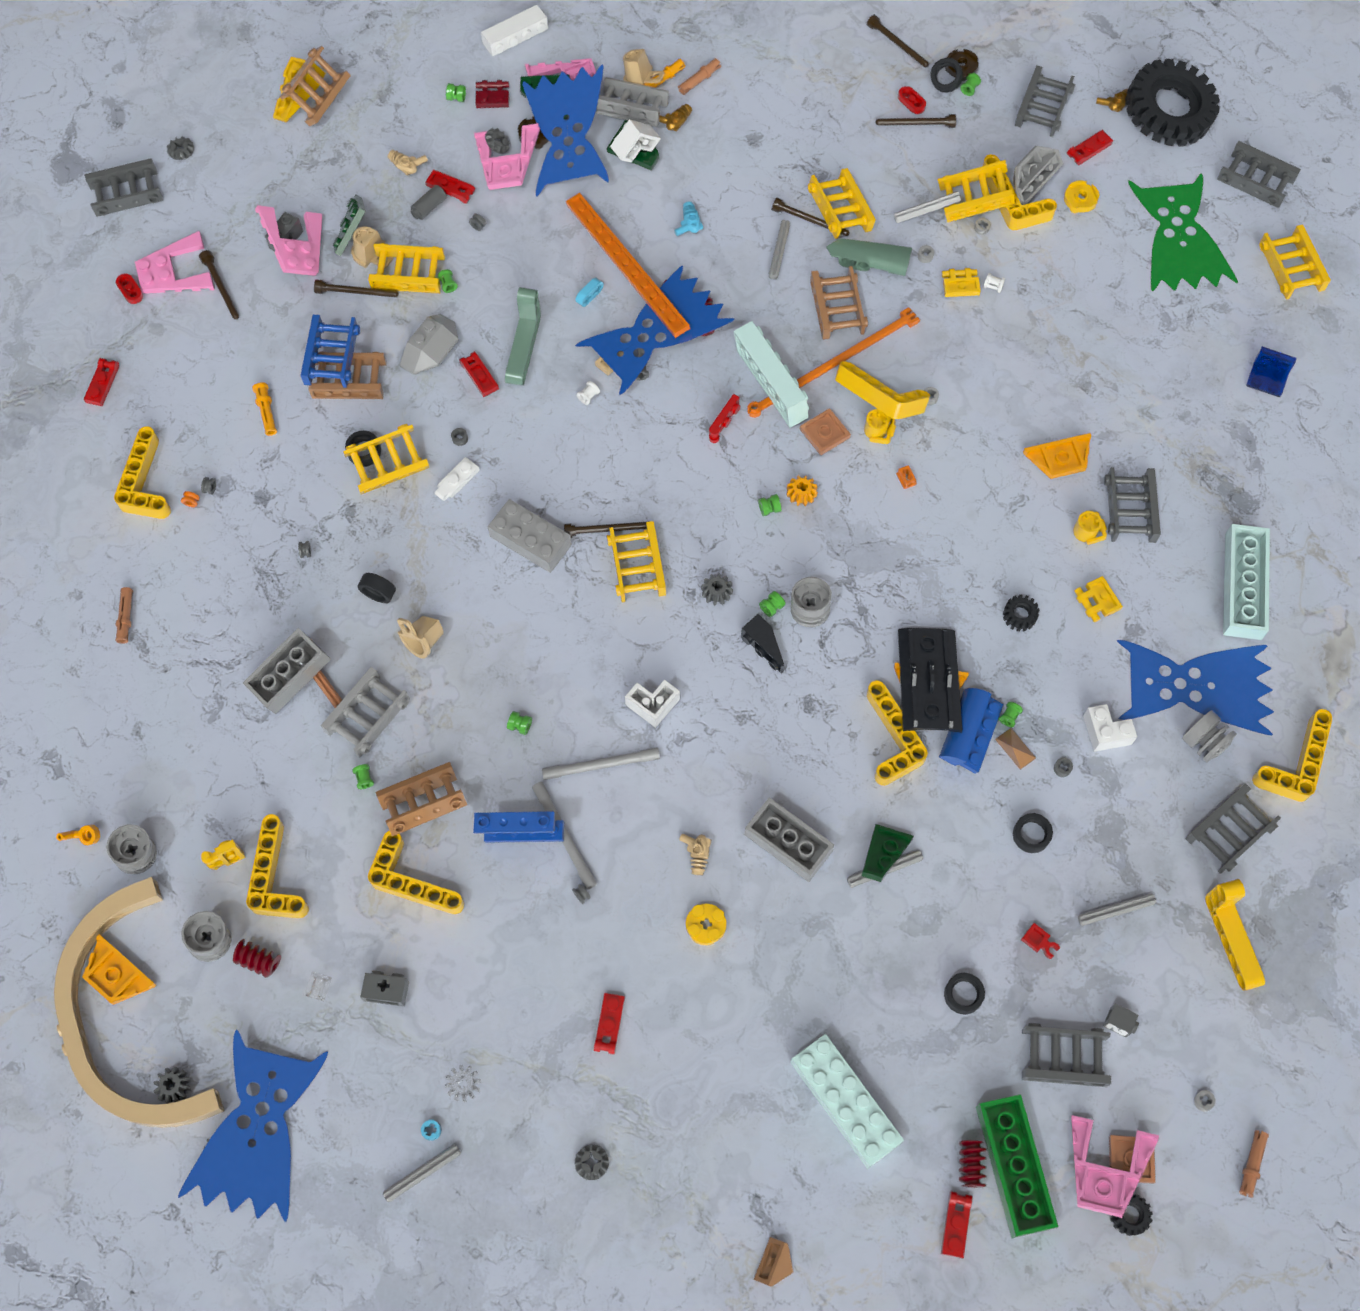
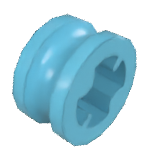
(427, 1124)

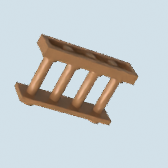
(331, 90)
(824, 311)
(355, 389)
(415, 786)

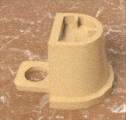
(639, 69)
(363, 249)
(420, 635)

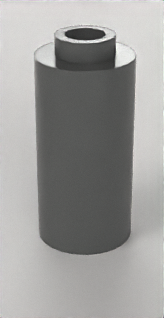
(428, 202)

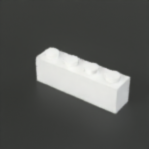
(514, 30)

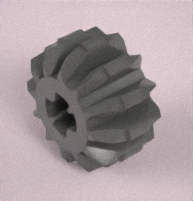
(713, 583)
(172, 1094)

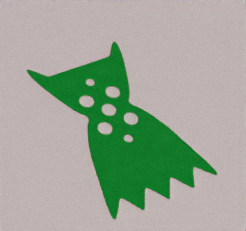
(1171, 260)

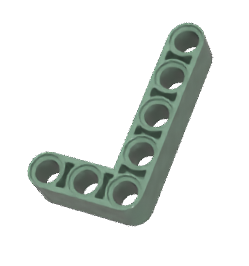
(524, 337)

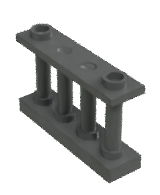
(1033, 90)
(1264, 162)
(121, 174)
(1148, 497)
(1228, 811)
(1055, 1073)

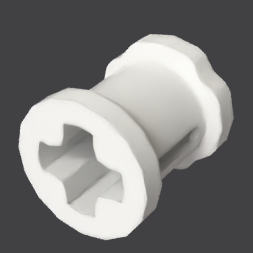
(994, 283)
(588, 392)

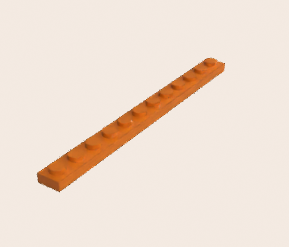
(628, 265)

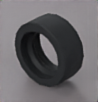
(941, 64)
(361, 436)
(376, 587)
(1041, 821)
(978, 985)

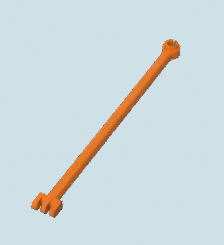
(906, 318)

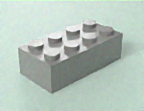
(529, 535)
(286, 671)
(789, 839)

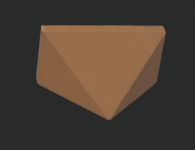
(1015, 748)
(774, 1263)

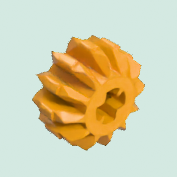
(802, 490)

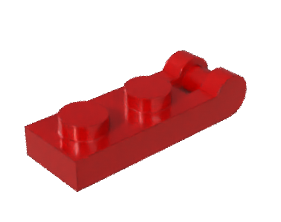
(1090, 147)
(451, 185)
(479, 374)
(101, 382)
(724, 418)
(609, 1023)
(956, 1225)

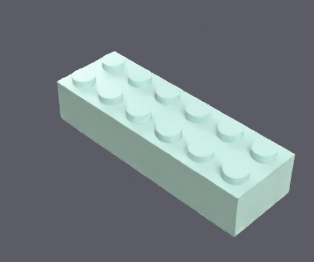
(771, 374)
(1246, 582)
(846, 1101)

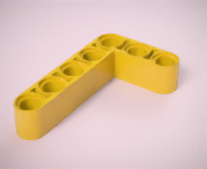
(1018, 215)
(880, 395)
(137, 478)
(897, 733)
(1305, 762)
(268, 873)
(408, 883)
(1222, 908)

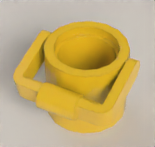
(877, 427)
(1088, 526)

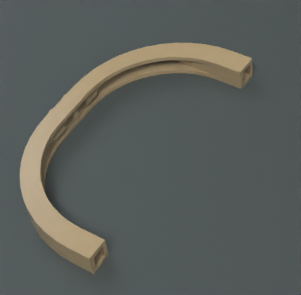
(73, 1033)

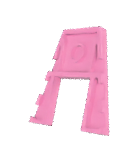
(569, 68)
(508, 169)
(294, 255)
(157, 272)
(1104, 1187)

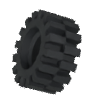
(1028, 605)
(1143, 1221)

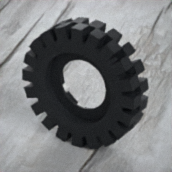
(1179, 129)

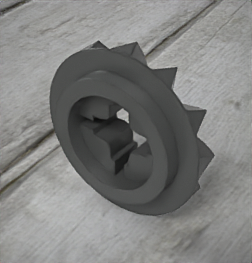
(497, 146)
(180, 154)
(584, 1169)

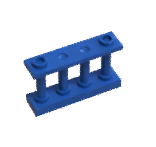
(315, 342)
(519, 827)

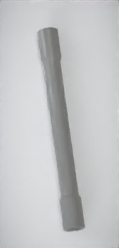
(559, 771)
(583, 871)

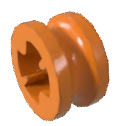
(190, 499)

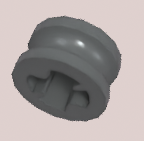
(477, 222)
(462, 432)
(208, 485)
(304, 549)
(1060, 772)
(581, 893)

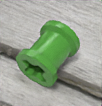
(969, 86)
(446, 279)
(1010, 714)
(363, 776)

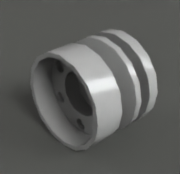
(810, 601)
(1209, 736)
(124, 841)
(198, 928)

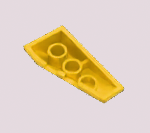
(287, 107)

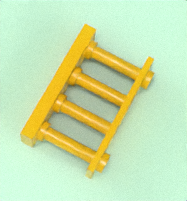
(851, 193)
(979, 205)
(1306, 251)
(407, 283)
(384, 477)
(653, 567)

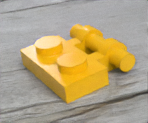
(961, 286)
(1103, 597)
(225, 854)

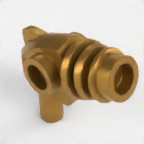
(1115, 103)
(677, 118)

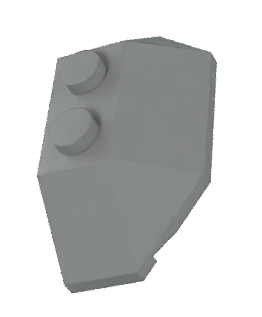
(1035, 171)
(429, 344)

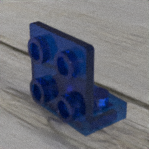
(1270, 371)

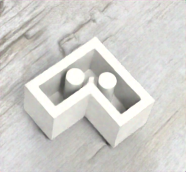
(633, 139)
(652, 706)
(1105, 733)

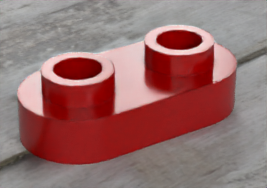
(914, 102)
(129, 290)

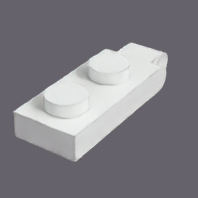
(456, 479)

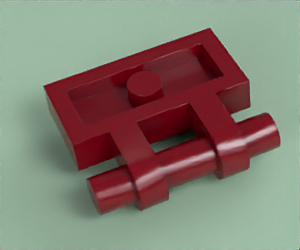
(492, 98)

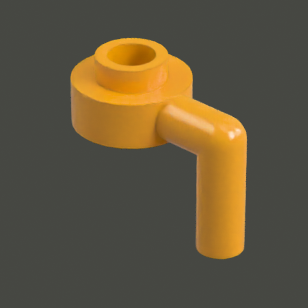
(87, 834)

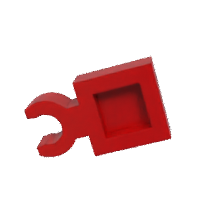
(1038, 939)

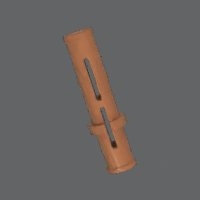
(703, 73)
(123, 622)
(1251, 1172)

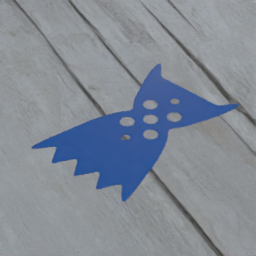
(549, 106)
(689, 304)
(1230, 670)
(260, 1170)

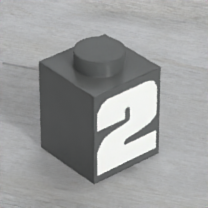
(1121, 1020)

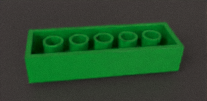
(1016, 1166)

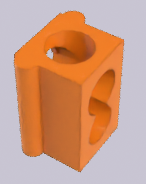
(901, 474)

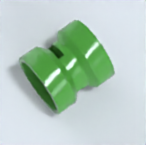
(455, 92)
(769, 505)
(772, 603)
(519, 722)

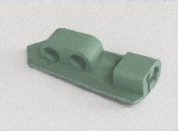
(868, 255)

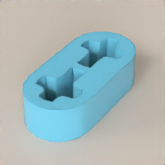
(589, 292)

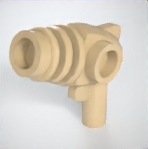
(404, 163)
(699, 851)

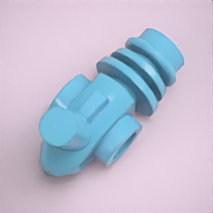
(691, 220)

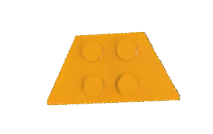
(1061, 456)
(114, 974)

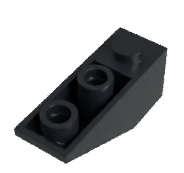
(762, 638)

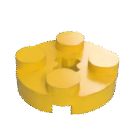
(1081, 204)
(712, 933)

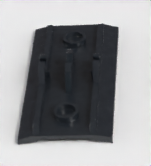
(929, 679)

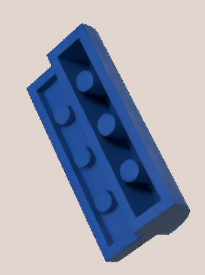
(979, 720)

